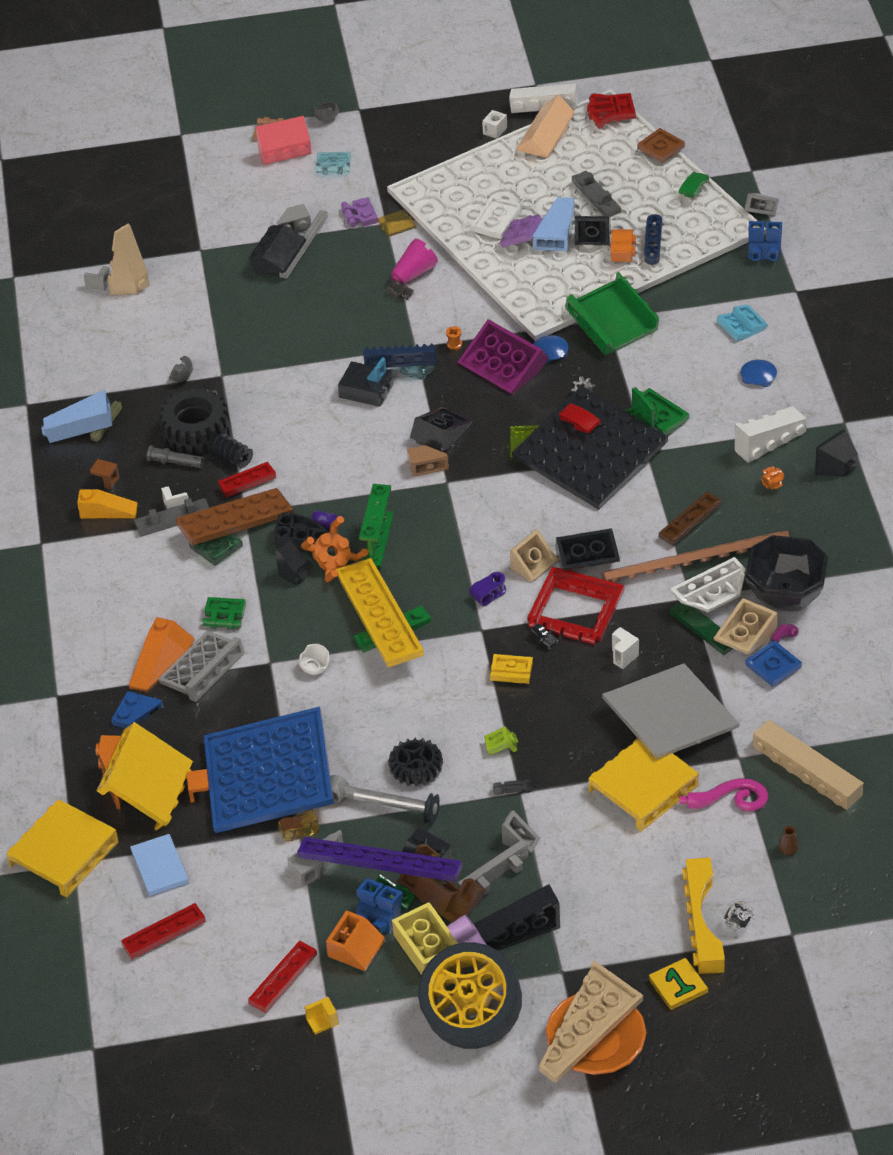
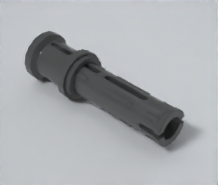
(167, 456)

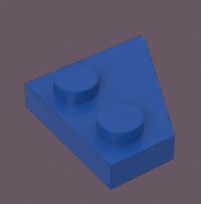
(134, 709)

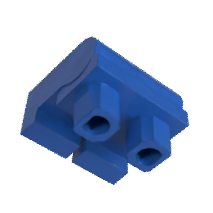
(764, 248)
(378, 906)

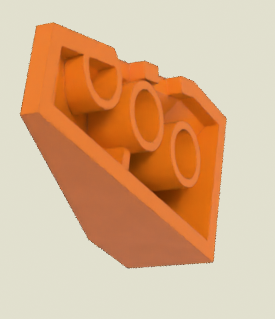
(161, 649)

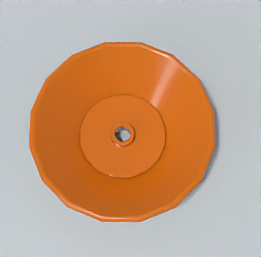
(614, 1050)

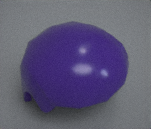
(324, 518)

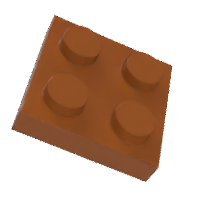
(661, 145)

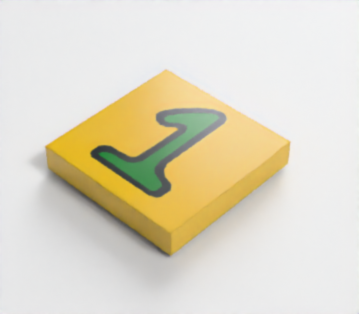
(678, 984)

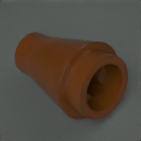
(788, 843)

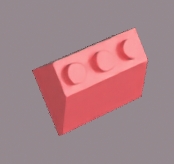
(283, 140)

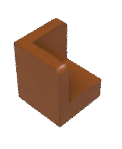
(107, 470)

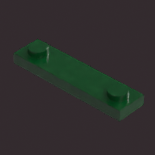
(699, 625)

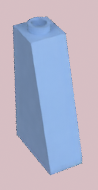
(556, 226)
(80, 418)

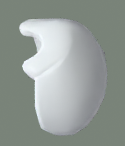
(314, 659)

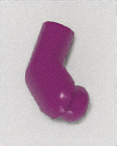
(784, 630)

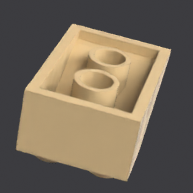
(747, 627)

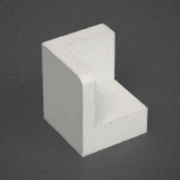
(172, 501)

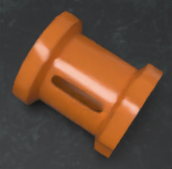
(454, 341)

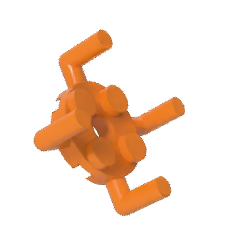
(341, 548)

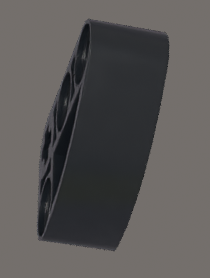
(297, 529)

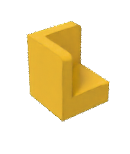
(321, 1015)

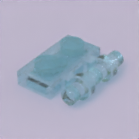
(333, 162)

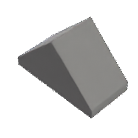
(761, 204)
(516, 829)

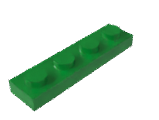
(416, 618)

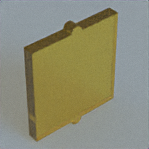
(396, 223)

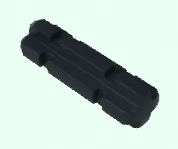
(513, 786)

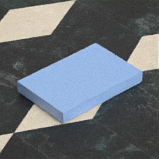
(159, 865)

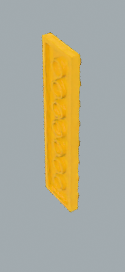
(379, 613)

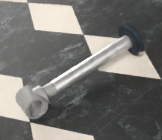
(342, 791)

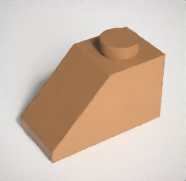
(426, 460)

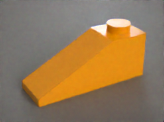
(104, 505)

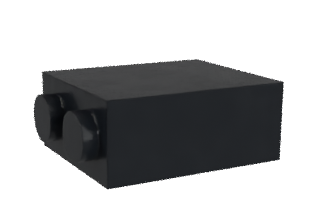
(358, 388)

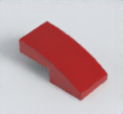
(581, 418)

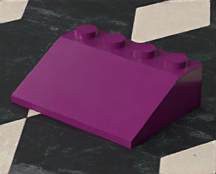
(503, 357)

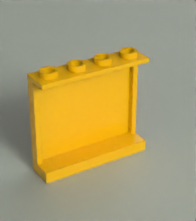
(146, 773)
(644, 784)
(63, 846)

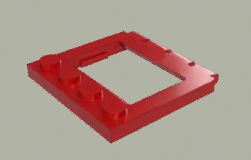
(582, 585)

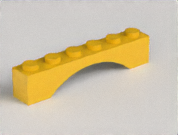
(709, 949)

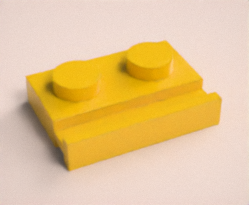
(511, 668)

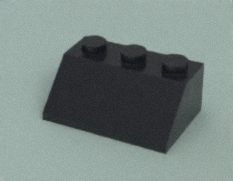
(276, 250)
(586, 549)

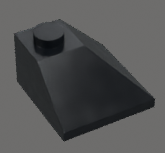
(836, 456)

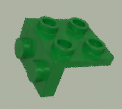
(642, 408)

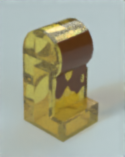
(299, 826)

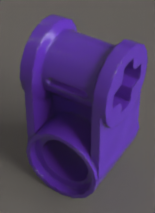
(488, 590)

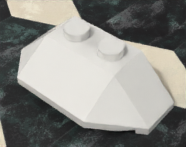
(712, 587)

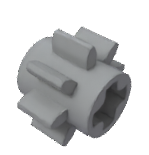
(587, 384)

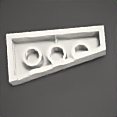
(768, 433)

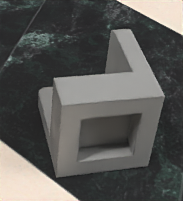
(97, 281)

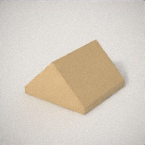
(532, 556)

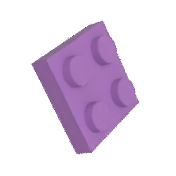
(520, 230)

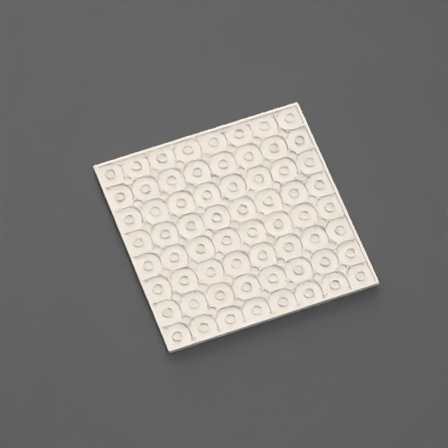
(536, 282)

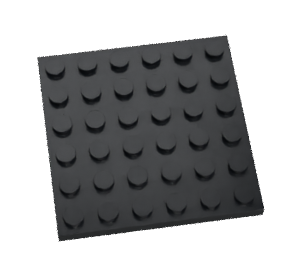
(593, 462)

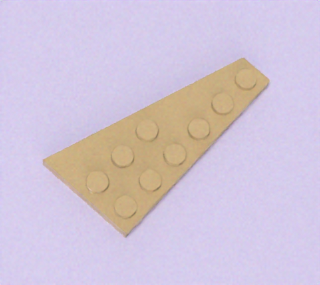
(592, 1014)

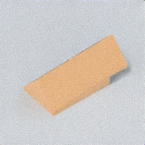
(547, 128)

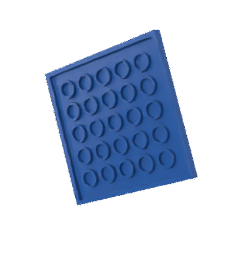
(268, 769)

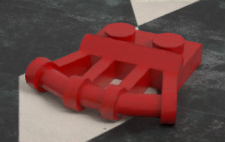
(610, 108)

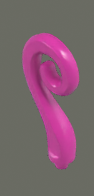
(699, 800)

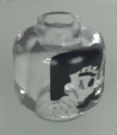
(739, 917)

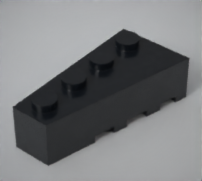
(521, 920)

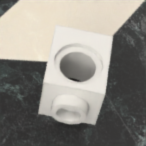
(494, 124)

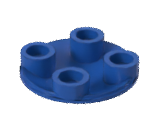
(553, 347)
(758, 372)

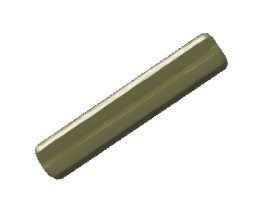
(115, 409)

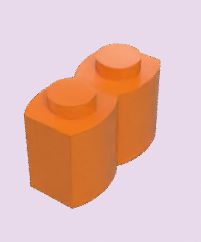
(622, 245)

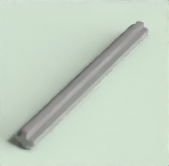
(309, 235)

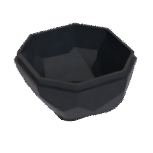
(786, 572)

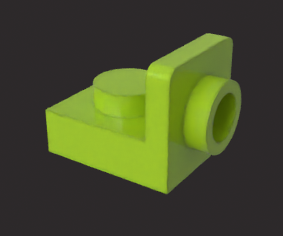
(500, 740)

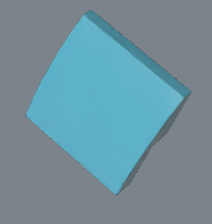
(742, 322)

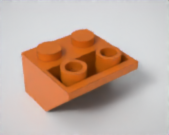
(354, 941)

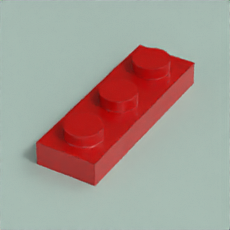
(247, 479)

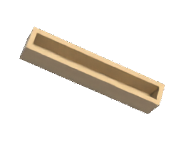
(808, 764)

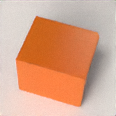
(197, 782)

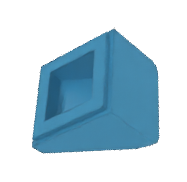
(378, 371)

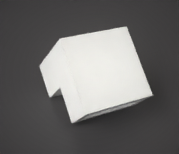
(624, 647)

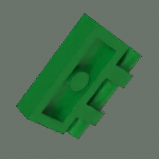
(224, 607)

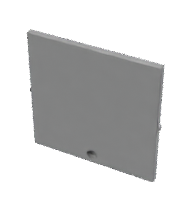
(670, 711)

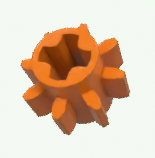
(772, 478)

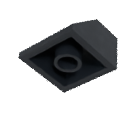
(592, 230)
(423, 837)

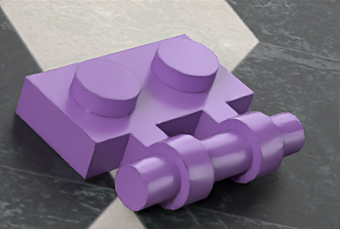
(364, 212)

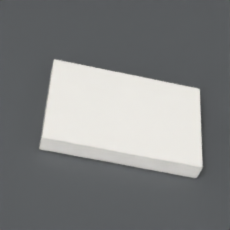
(496, 217)

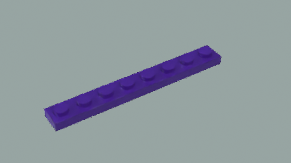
(380, 859)

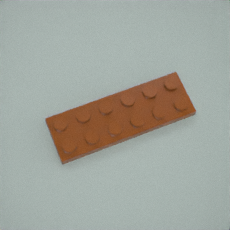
(233, 516)

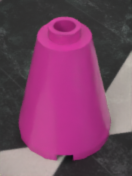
(414, 262)

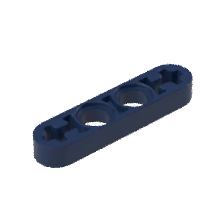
(653, 239)

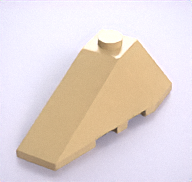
(128, 268)

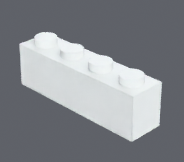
(534, 97)

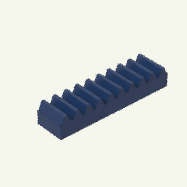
(401, 356)

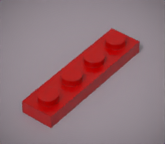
(163, 931)
(282, 976)

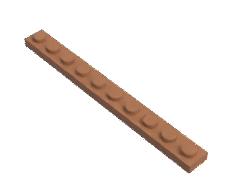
(685, 558)

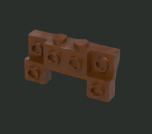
(442, 894)

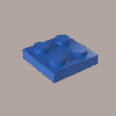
(773, 663)

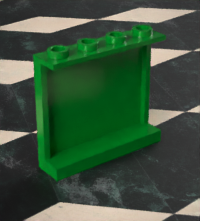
(613, 315)

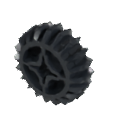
(416, 767)

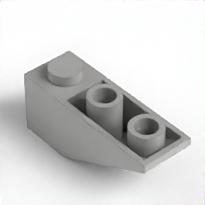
(309, 870)

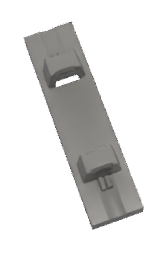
(507, 860)

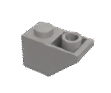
(296, 218)

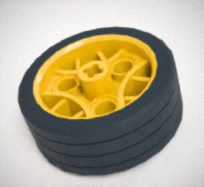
(470, 995)

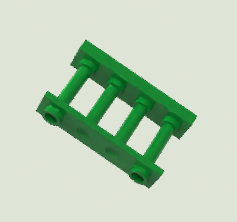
(377, 524)

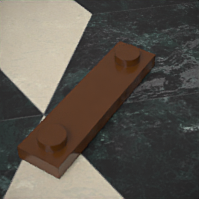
(690, 518)

